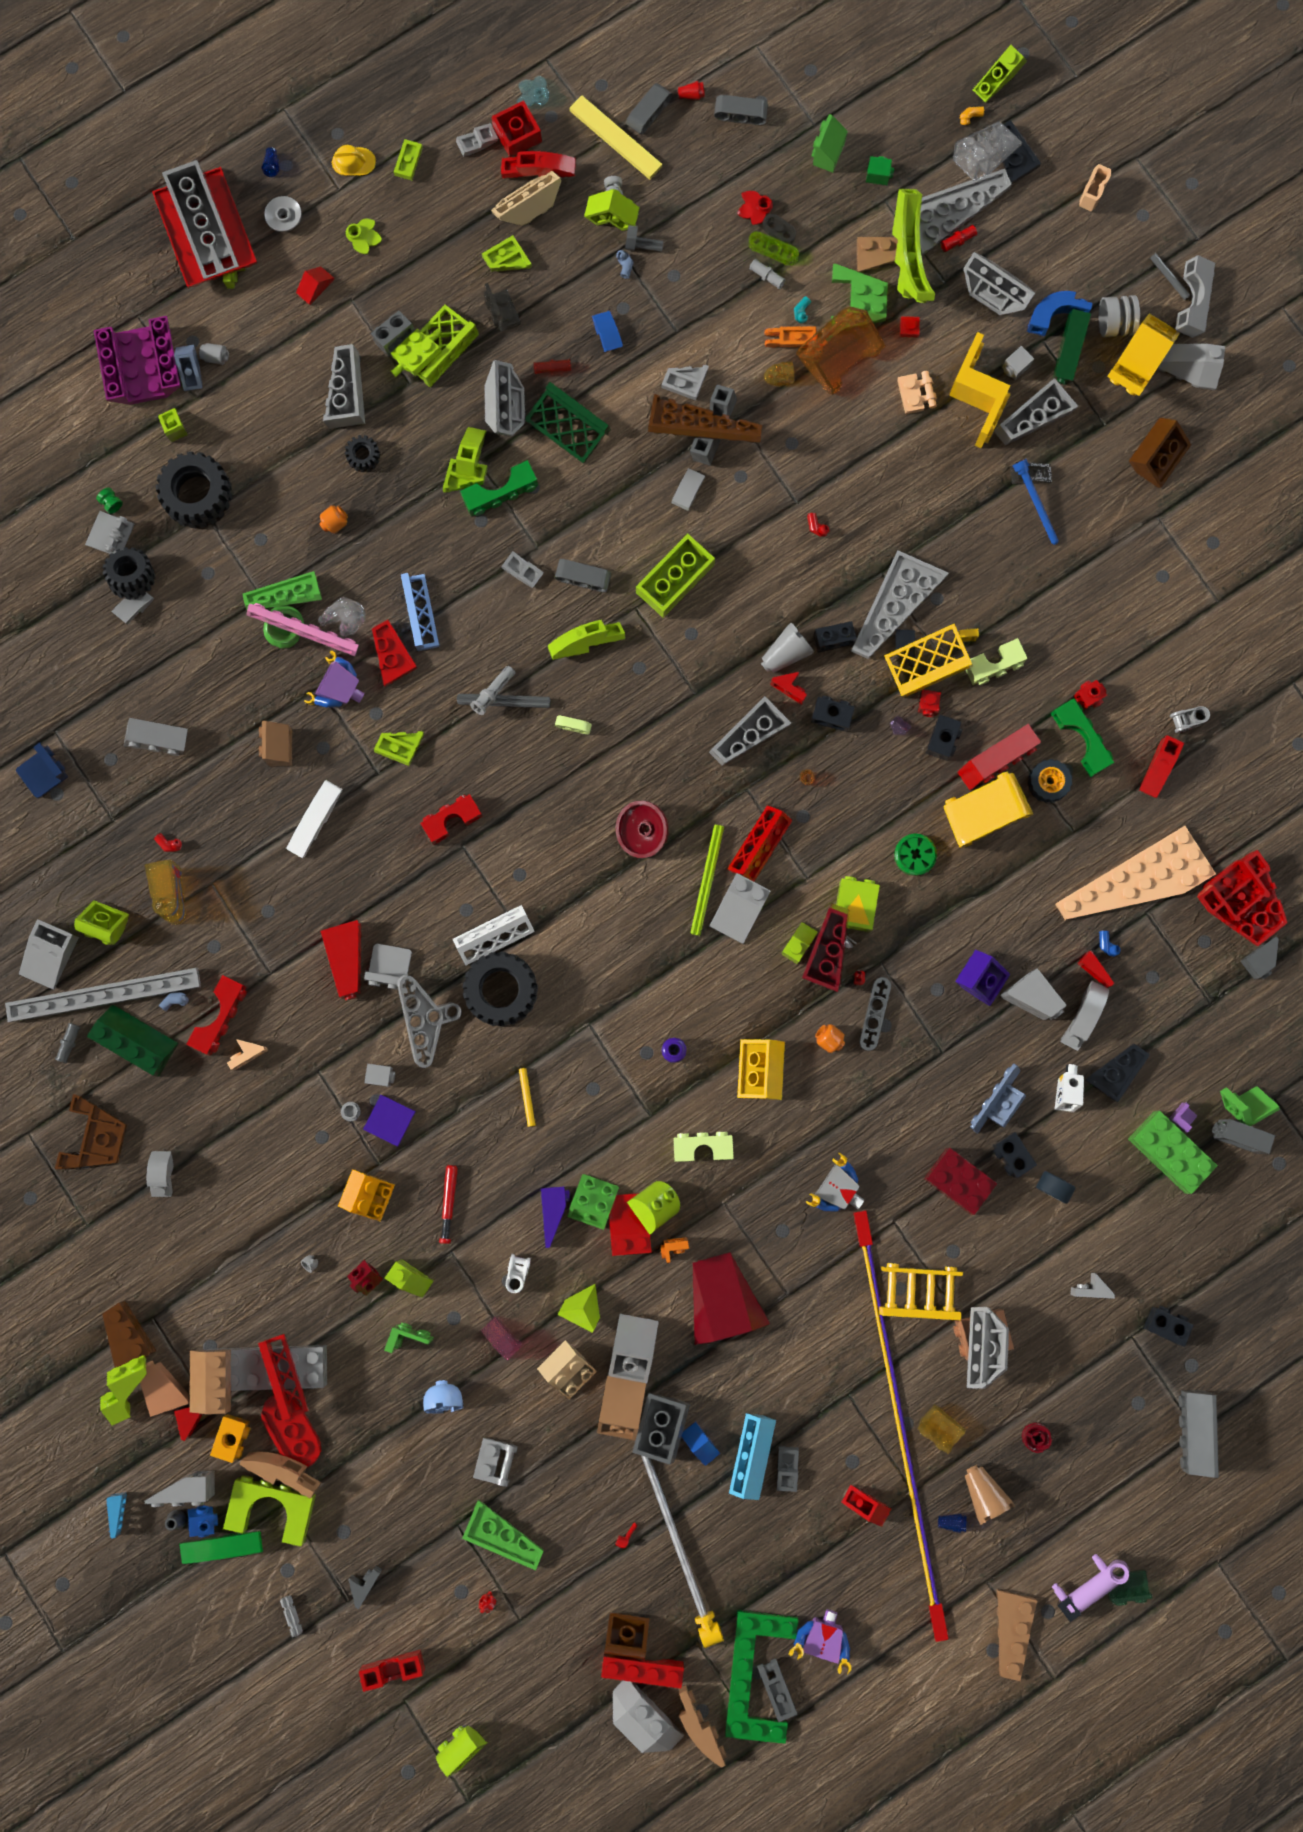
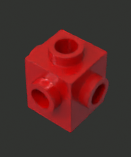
(1091, 694)

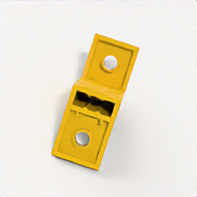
(1143, 355)
(980, 390)

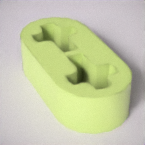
(573, 725)

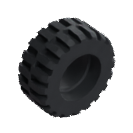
(180, 471)
(500, 1015)

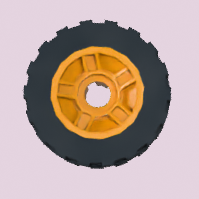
(1059, 775)

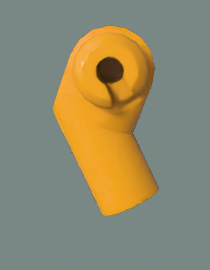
(969, 113)

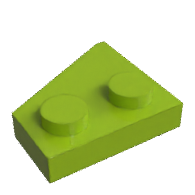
(506, 256)

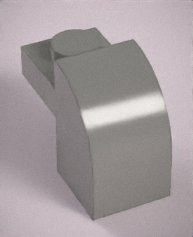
(159, 1172)

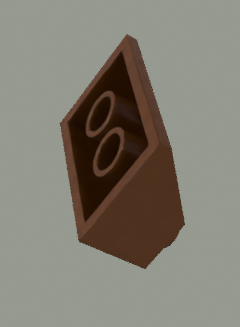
(1160, 451)

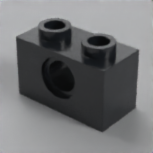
(839, 722)
(944, 726)

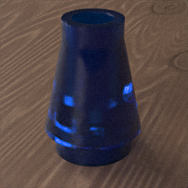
(270, 163)
(953, 1522)

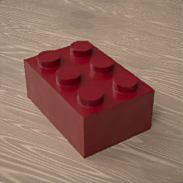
(960, 1181)

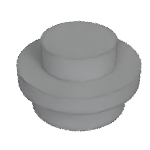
(350, 1111)

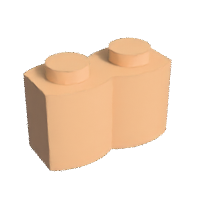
(1095, 187)

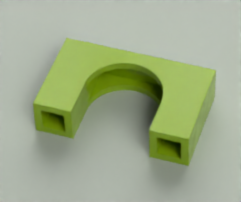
(247, 1491)

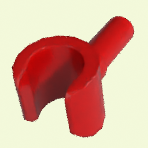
(622, 1542)

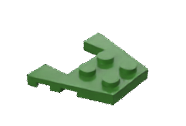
(866, 292)

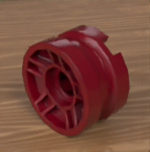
(1035, 1429)

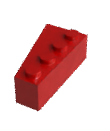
(999, 756)

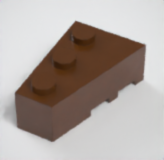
(125, 1335)

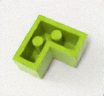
(612, 208)

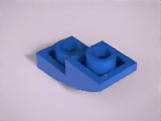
(607, 330)

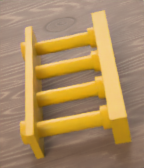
(929, 1309)

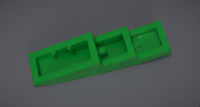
(221, 1547)

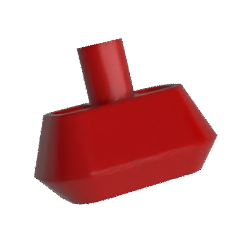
(859, 977)

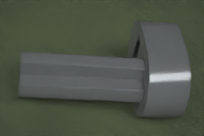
(636, 242)

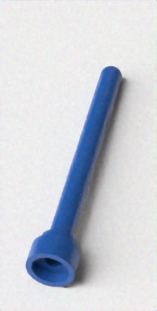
(1022, 468)

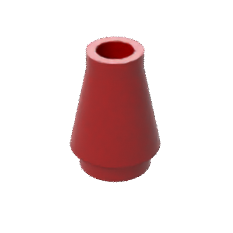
(692, 91)

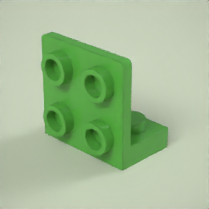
(1250, 1106)
(593, 1201)
(396, 1339)

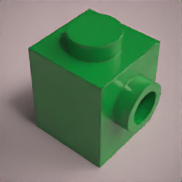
(879, 170)

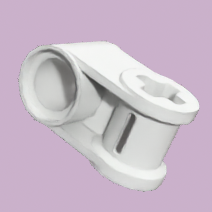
(517, 1272)

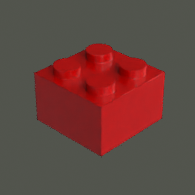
(516, 128)

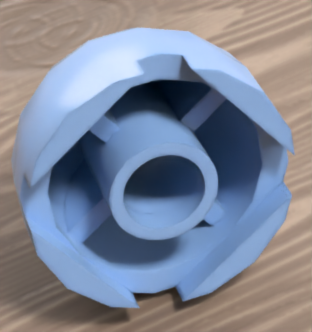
(442, 1398)

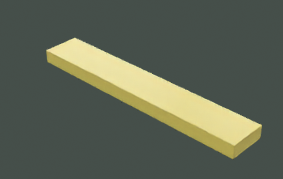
(615, 137)

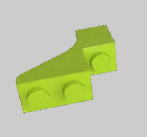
(122, 1382)

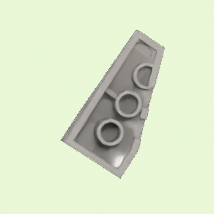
(1195, 364)

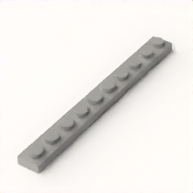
(103, 995)

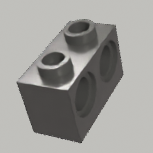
(392, 332)

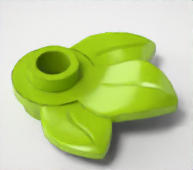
(366, 235)

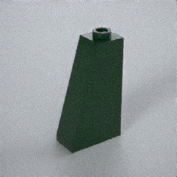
(1071, 346)

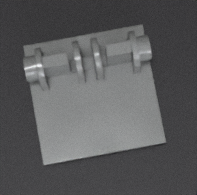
(109, 533)

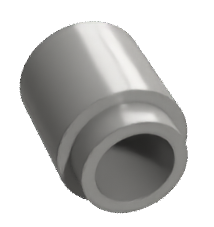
(214, 353)

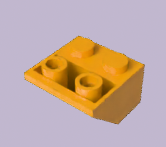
(366, 1195)

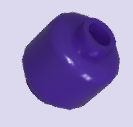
(676, 1043)

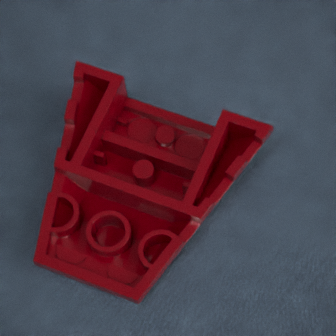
(723, 1301)

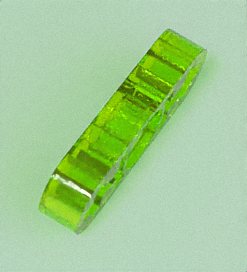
(772, 241)

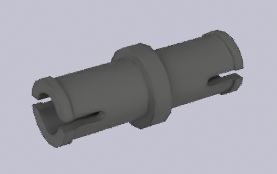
(67, 1043)

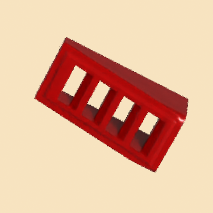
(1095, 969)

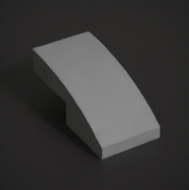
(478, 140)
(688, 489)
(522, 570)
(128, 609)

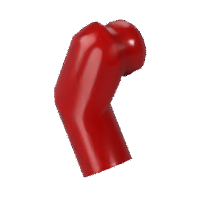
(815, 527)
(168, 845)

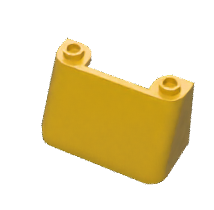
(987, 809)

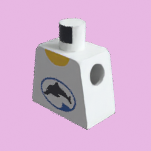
(1069, 1090)

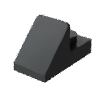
(361, 1589)

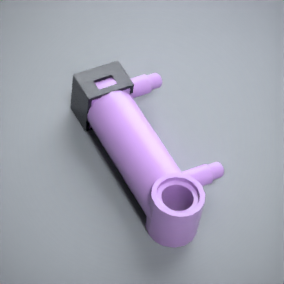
(1075, 1603)

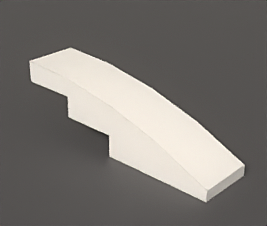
(314, 818)

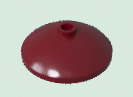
(632, 830)

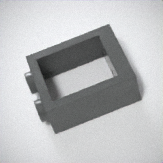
(1243, 1136)

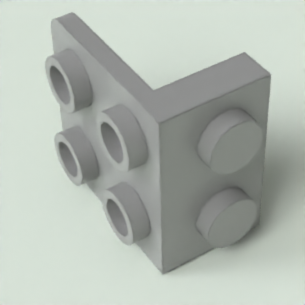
(388, 965)

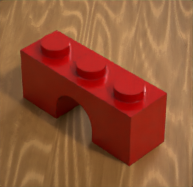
(436, 824)
(398, 1667)

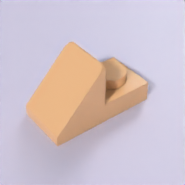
(250, 1051)

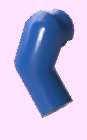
(1106, 946)

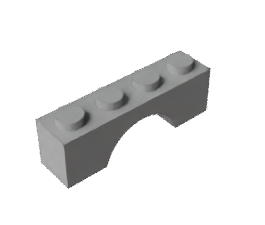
(1199, 277)

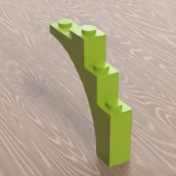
(908, 256)

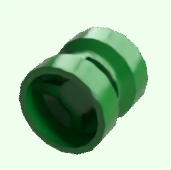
(109, 500)

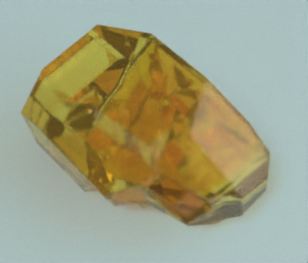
(780, 374)

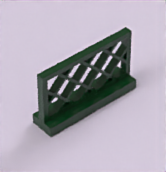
(577, 410)

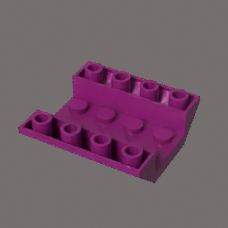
(137, 362)

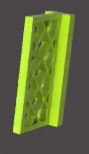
(450, 351)

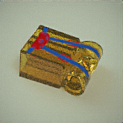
(166, 890)

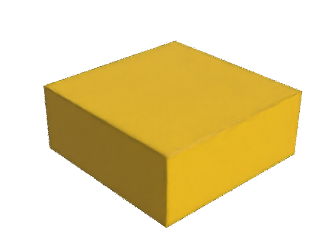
(968, 635)

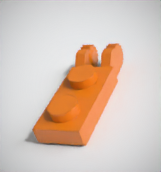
(789, 336)

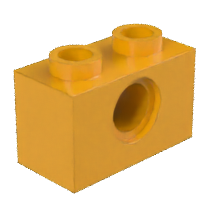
(222, 1447)

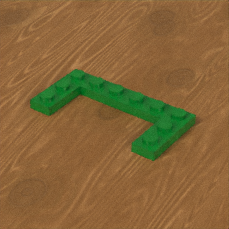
(738, 1722)

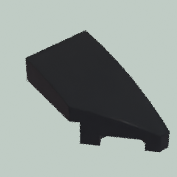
(903, 638)

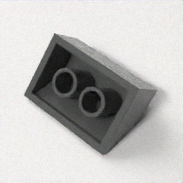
(661, 1428)

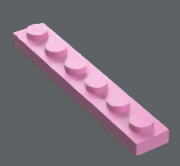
(296, 626)

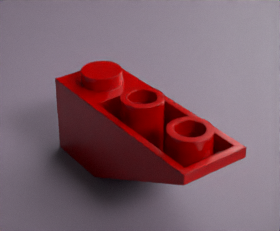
(1161, 765)

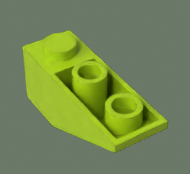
(1000, 73)
(470, 451)

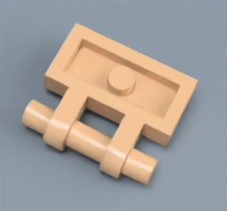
(911, 393)

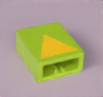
(860, 900)

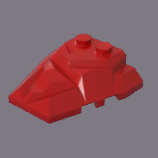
(1245, 899)

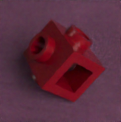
(364, 1278)

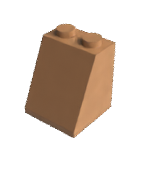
(621, 1408)

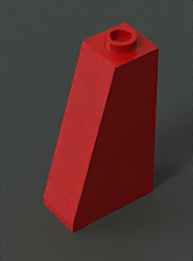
(344, 956)

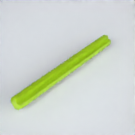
(707, 880)

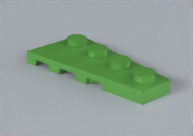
(287, 592)
(499, 1536)

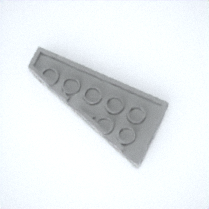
(902, 591)

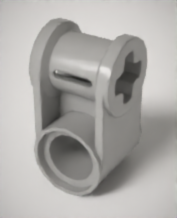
(1186, 719)

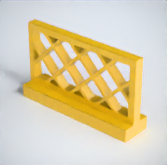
(936, 675)

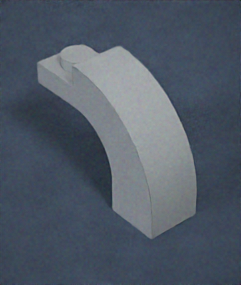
(1087, 1016)

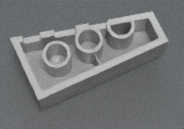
(345, 395)
(1042, 409)
(756, 726)

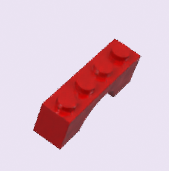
(229, 994)
(660, 1672)

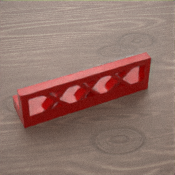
(763, 845)
(276, 1380)

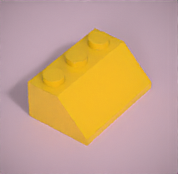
(761, 1069)

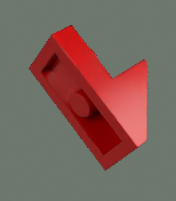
(785, 685)

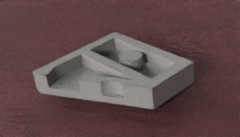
(685, 381)

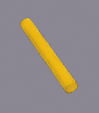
(527, 1097)

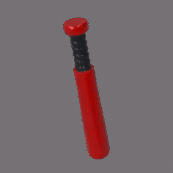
(448, 1201)

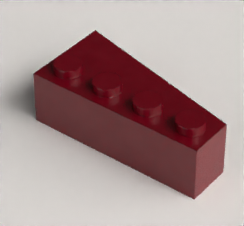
(828, 952)

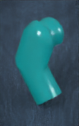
(799, 310)

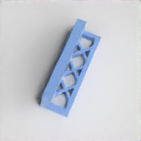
(412, 610)

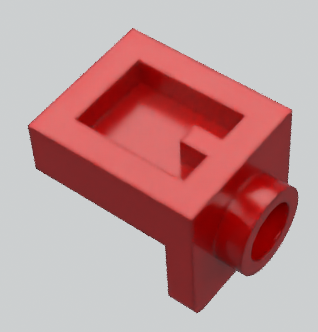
(929, 703)

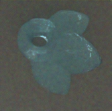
(534, 91)

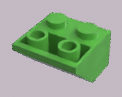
(829, 144)

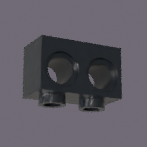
(834, 636)
(1018, 1152)
(1166, 1330)

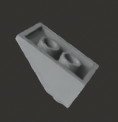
(739, 908)

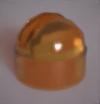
(803, 777)

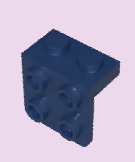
(42, 771)

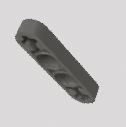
(877, 1014)

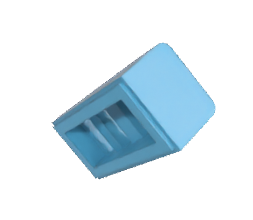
(115, 1510)

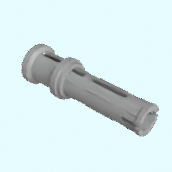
(489, 695)

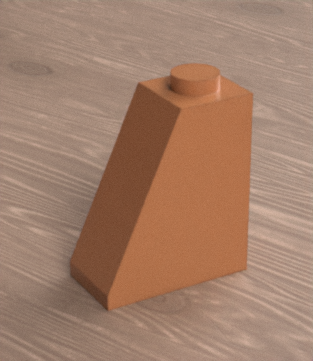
(162, 1390)

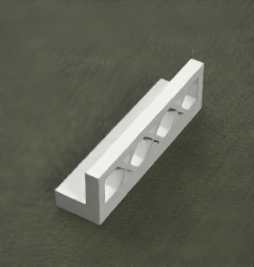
(491, 931)

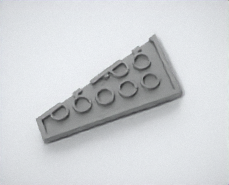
(953, 207)

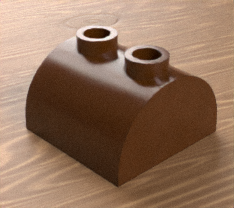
(627, 1636)

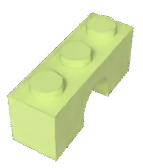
(1011, 657)
(720, 1144)

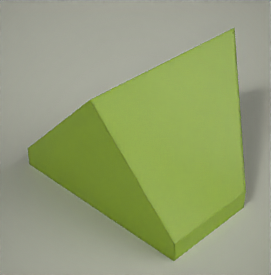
(582, 1309)

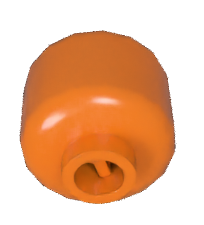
(333, 519)
(830, 1038)

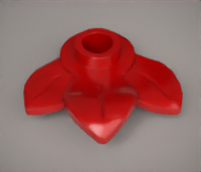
(752, 207)

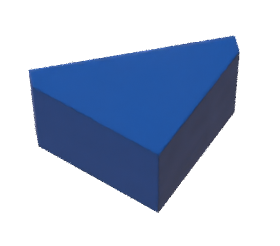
(700, 1443)

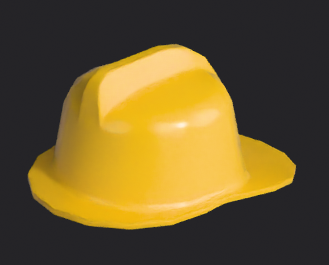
(353, 161)

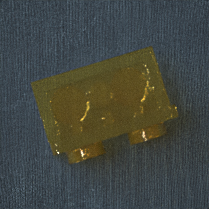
(940, 1429)

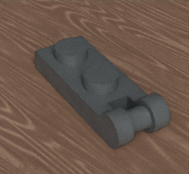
(777, 1691)

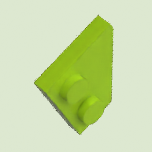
(456, 481)
(399, 746)

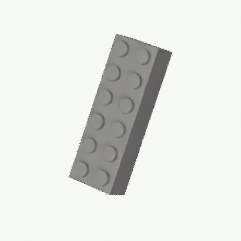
(249, 1370)

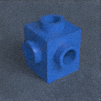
(201, 1521)

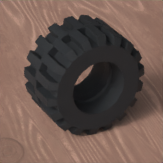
(126, 561)

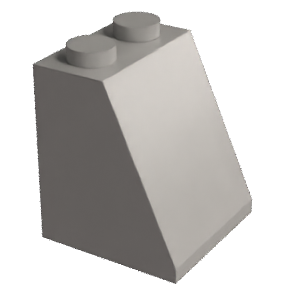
(1035, 996)
(633, 1348)

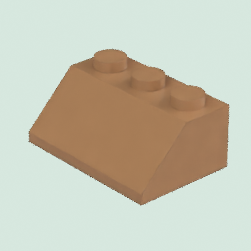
(210, 1381)

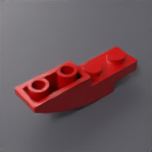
(538, 163)

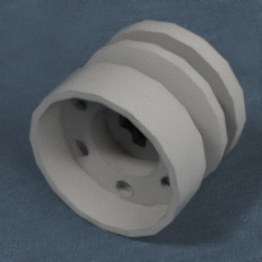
(1119, 316)

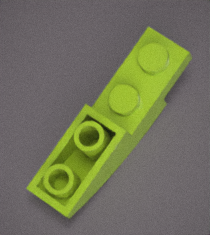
(580, 638)

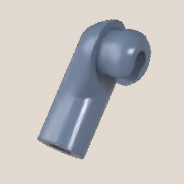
(626, 262)
(174, 998)

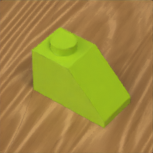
(799, 943)

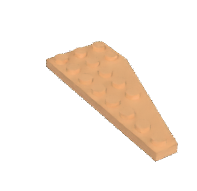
(1154, 874)

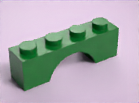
(480, 499)
(1072, 717)

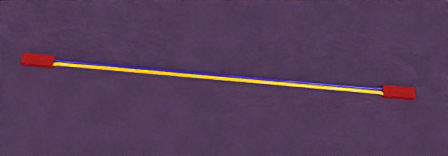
(935, 1610)

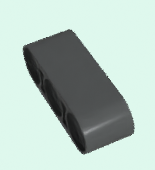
(649, 108)
(741, 110)
(582, 575)

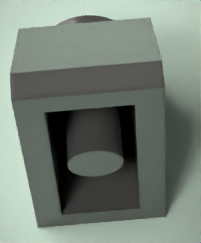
(1262, 959)

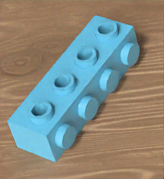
(752, 1456)

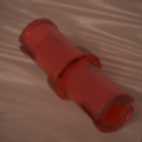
(552, 366)

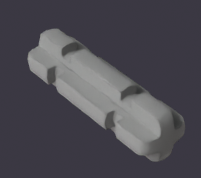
(291, 1616)

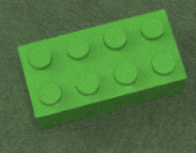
(1172, 1152)

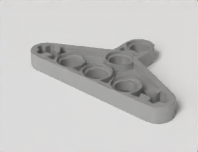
(422, 1009)

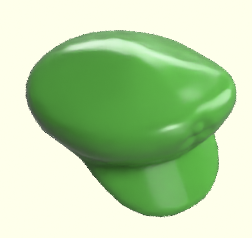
(280, 637)

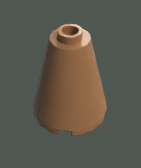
(986, 1495)

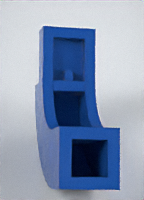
(1052, 305)

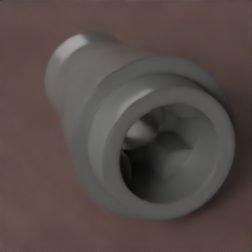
(179, 1519)

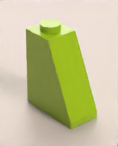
(409, 1278)

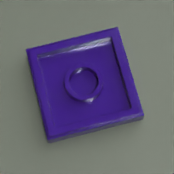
(389, 1120)

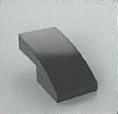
(787, 1468)

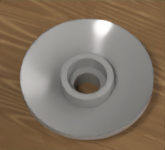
(279, 207)

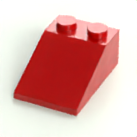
(626, 1230)

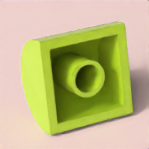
(102, 922)
(655, 1205)
(460, 1750)

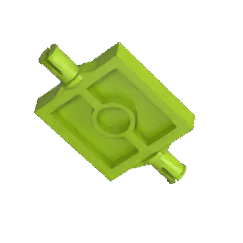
(416, 352)

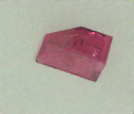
(501, 1338)

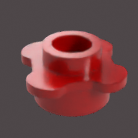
(487, 1603)

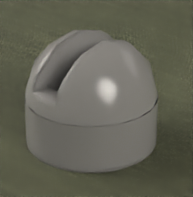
(309, 1263)

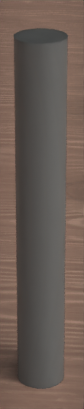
(1170, 276)

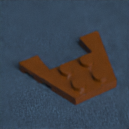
(101, 1139)

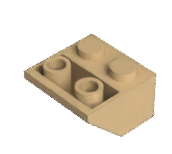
(566, 1370)

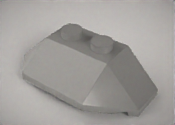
(996, 286)
(504, 399)
(986, 1348)
(642, 1720)

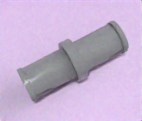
(767, 274)

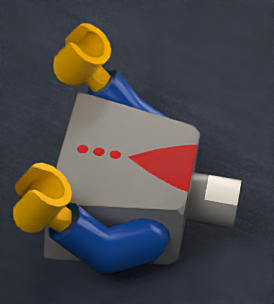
(838, 1188)

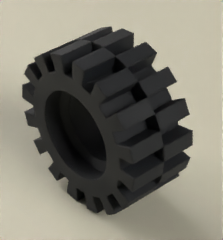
(359, 443)

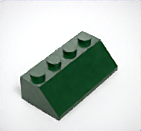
(133, 1040)

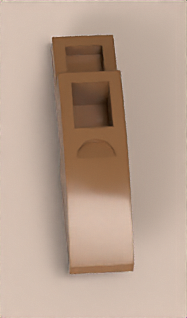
(278, 1467)
(703, 1734)

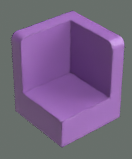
(1183, 1117)

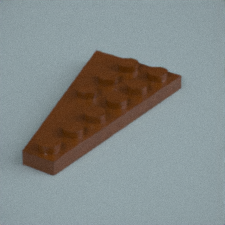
(699, 422)

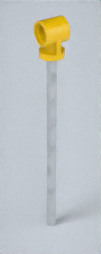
(709, 1632)

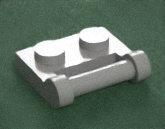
(488, 1461)

